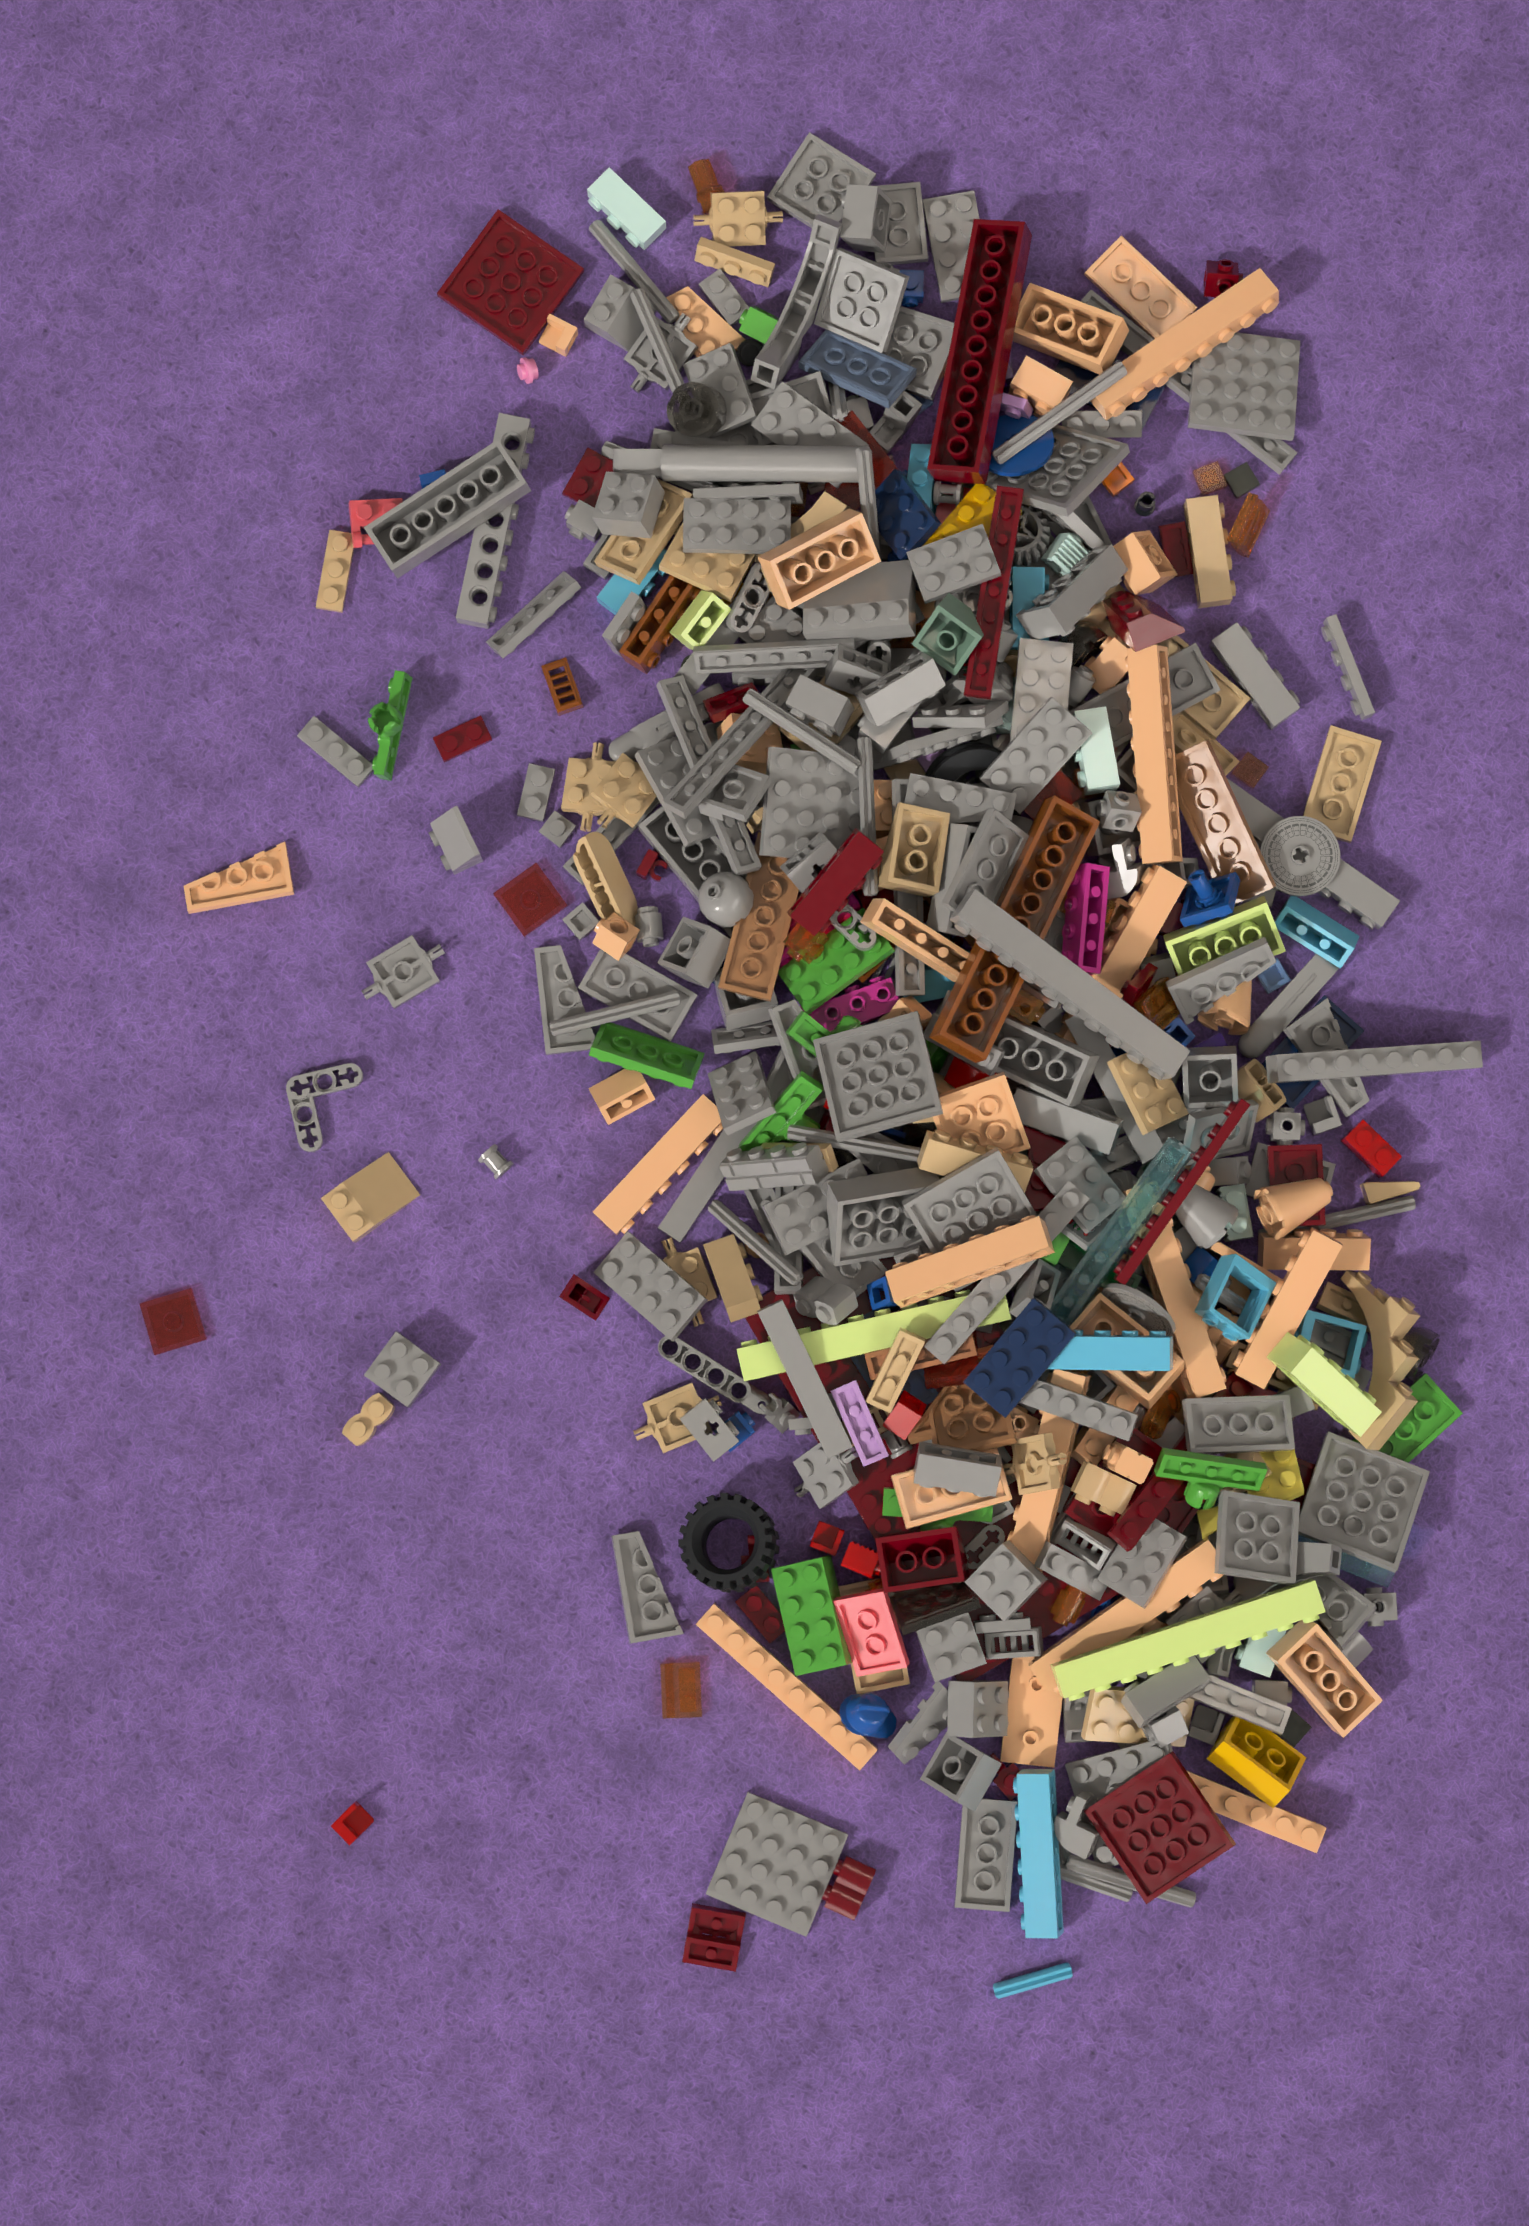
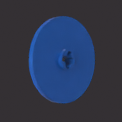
(1027, 459)

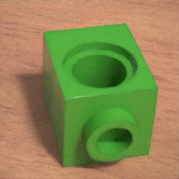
(757, 323)

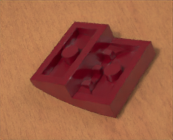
(711, 1949)

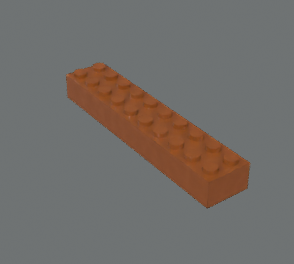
(1032, 897)

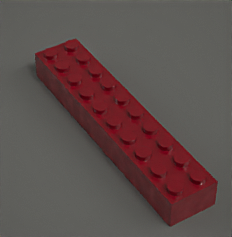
(979, 351)

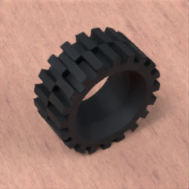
(697, 1532)

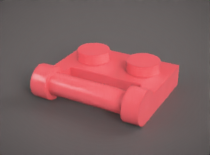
(363, 513)

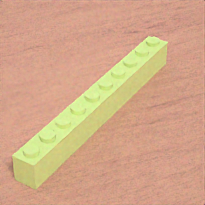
(860, 1334)
(1188, 1638)

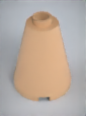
(1230, 1011)
(1291, 1204)

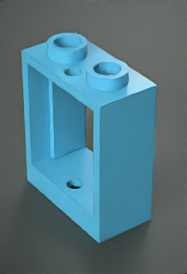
(1249, 1276)
(1357, 1341)

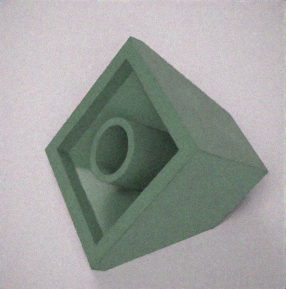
(949, 634)

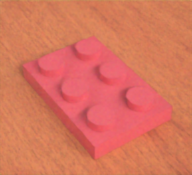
(871, 1632)

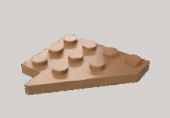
(964, 1420)

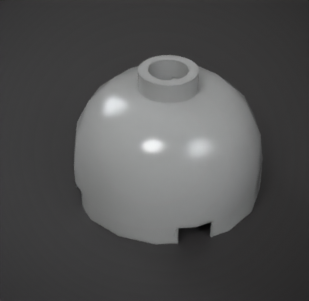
(725, 898)

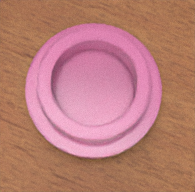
(527, 370)

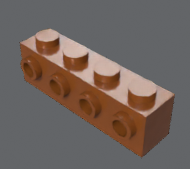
(653, 630)

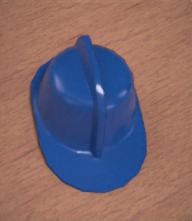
(867, 1715)

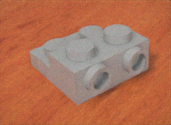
(735, 794)

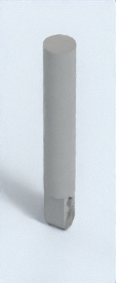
(742, 463)

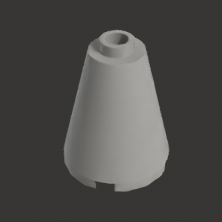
(1205, 1216)

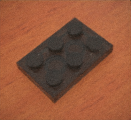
(932, 1605)

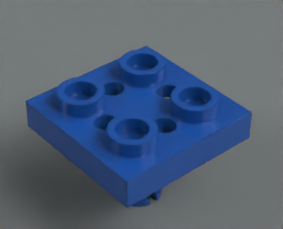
(1209, 898)

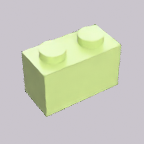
(700, 620)

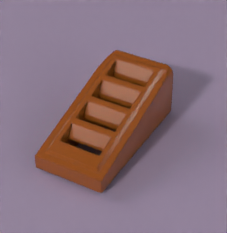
(567, 706)

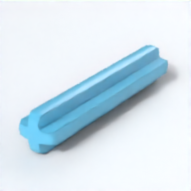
(1032, 1980)

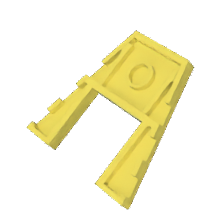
(1282, 1484)

